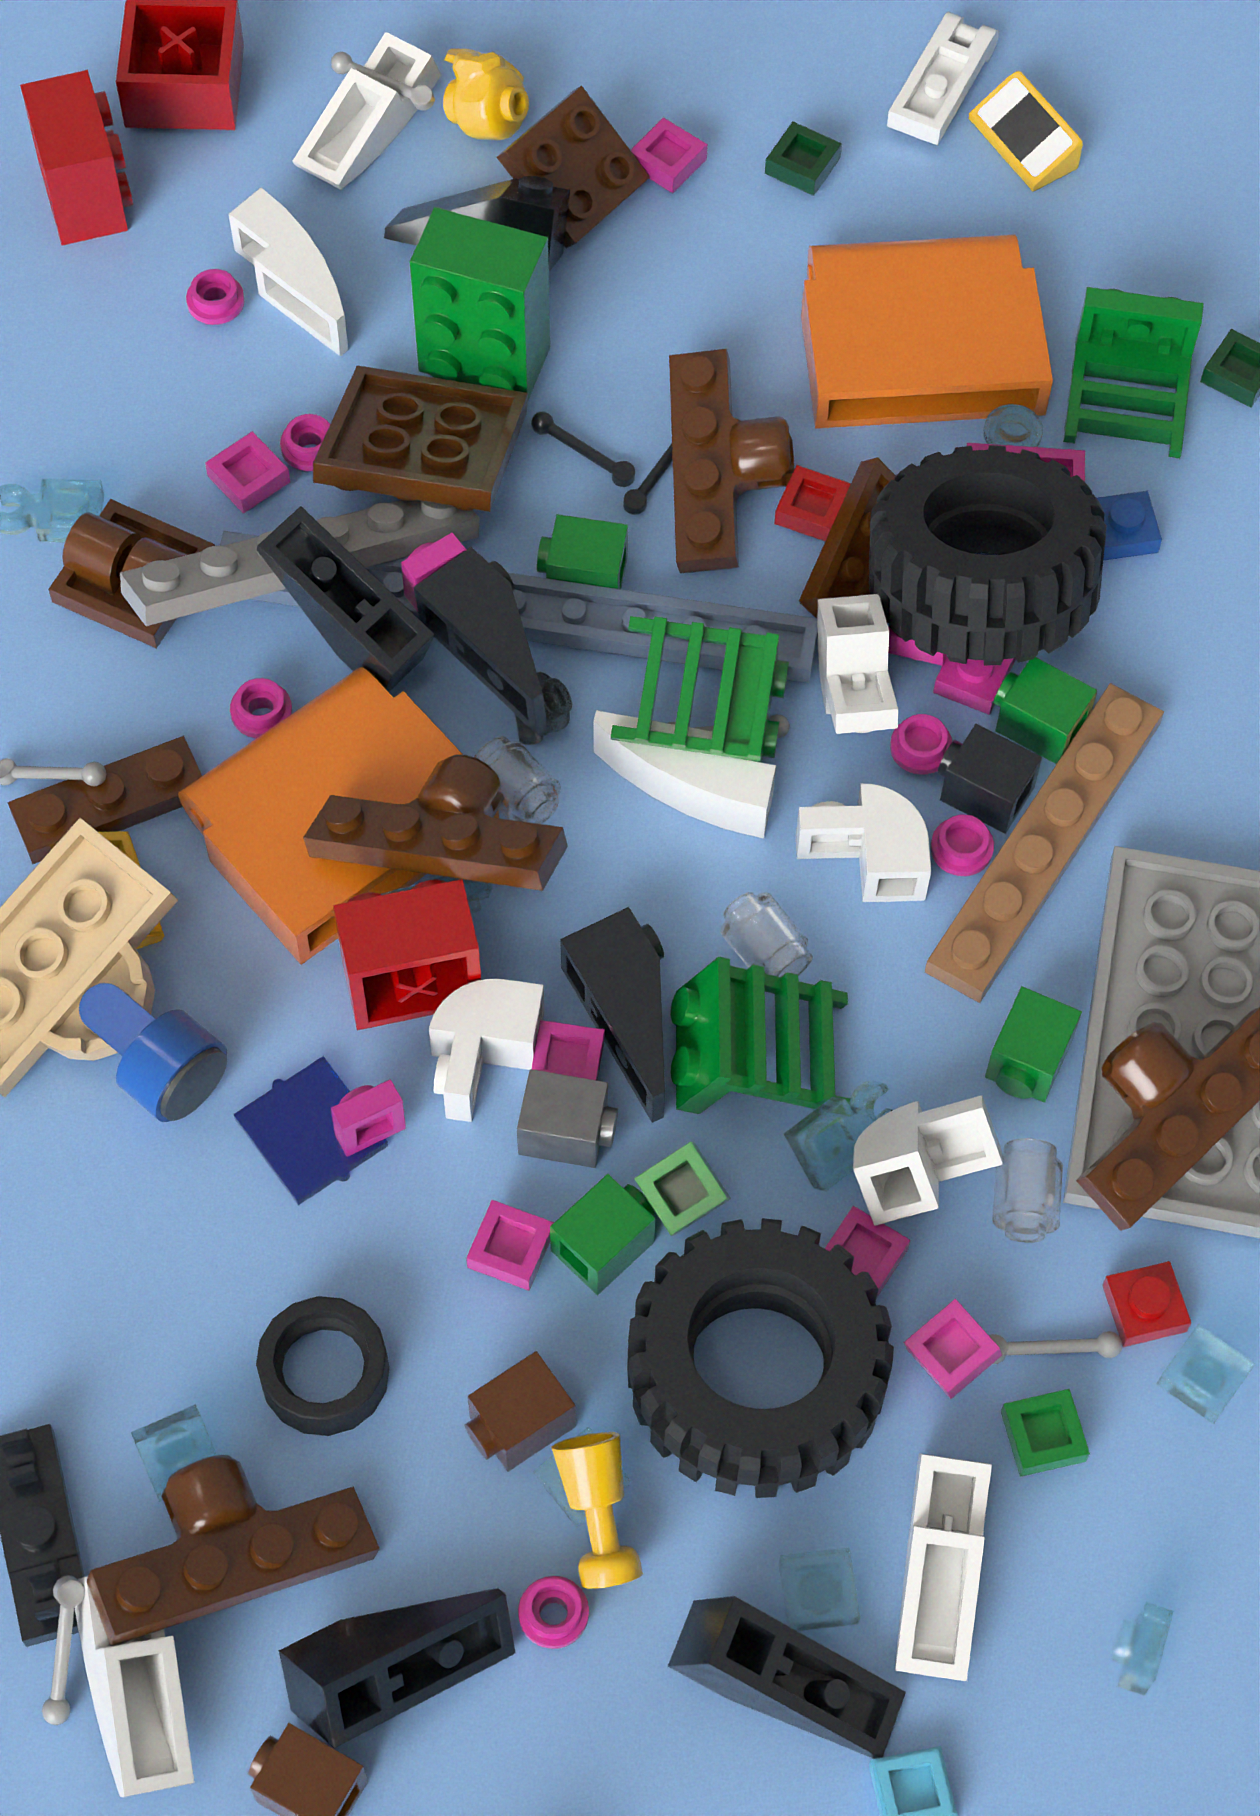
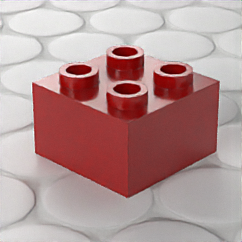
(180, 64)
(78, 156)
(406, 950)

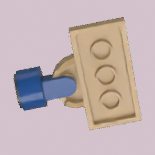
(85, 989)

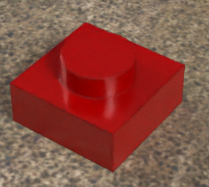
(810, 502)
(1146, 1304)

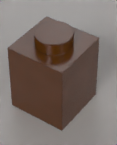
(519, 1412)
(305, 1776)

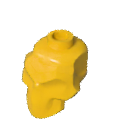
(485, 96)

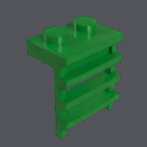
(1134, 342)
(745, 694)
(724, 1037)

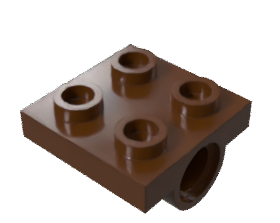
(578, 153)
(112, 544)

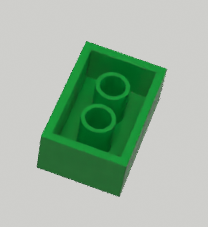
(480, 302)

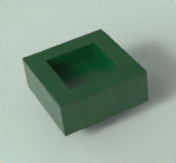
(803, 158)
(1235, 368)

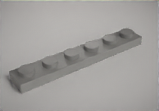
(239, 572)

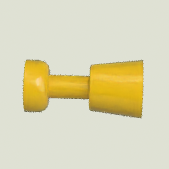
(593, 1482)

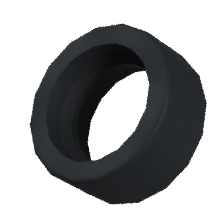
(312, 1316)

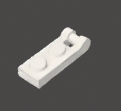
(941, 78)

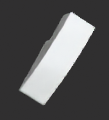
(365, 113)
(289, 268)
(704, 786)
(942, 1567)
(136, 1705)

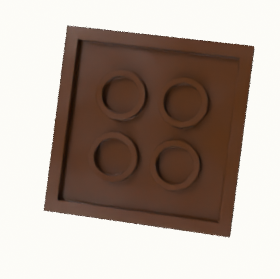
(421, 438)

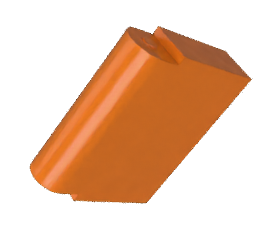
(922, 331)
(267, 795)

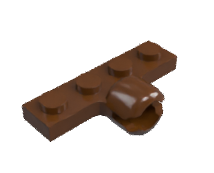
(717, 459)
(442, 831)
(1177, 1112)
(226, 1551)

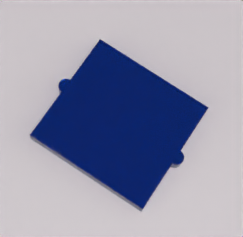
(297, 1133)

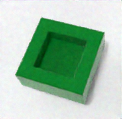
(1044, 1432)

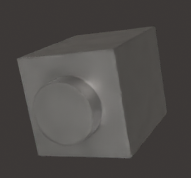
(565, 1119)

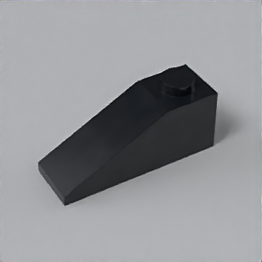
(521, 203)
(345, 600)
(478, 621)
(619, 984)
(392, 1660)
(785, 1675)

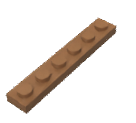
(1043, 843)

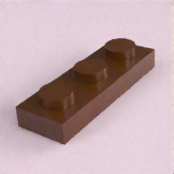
(844, 559)
(131, 794)

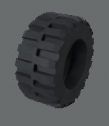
(987, 605)
(774, 1274)

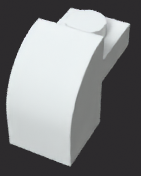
(855, 664)
(881, 832)
(479, 1025)
(912, 1150)

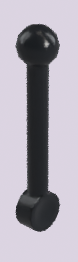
(622, 472)
(636, 499)

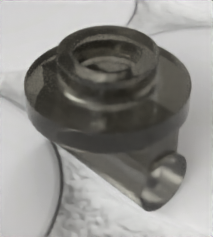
(557, 707)

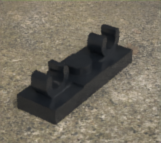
(36, 1529)

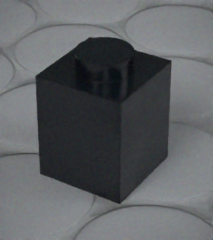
(988, 777)

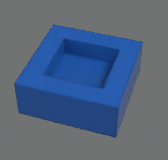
(1130, 525)

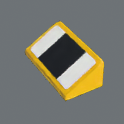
(1027, 132)

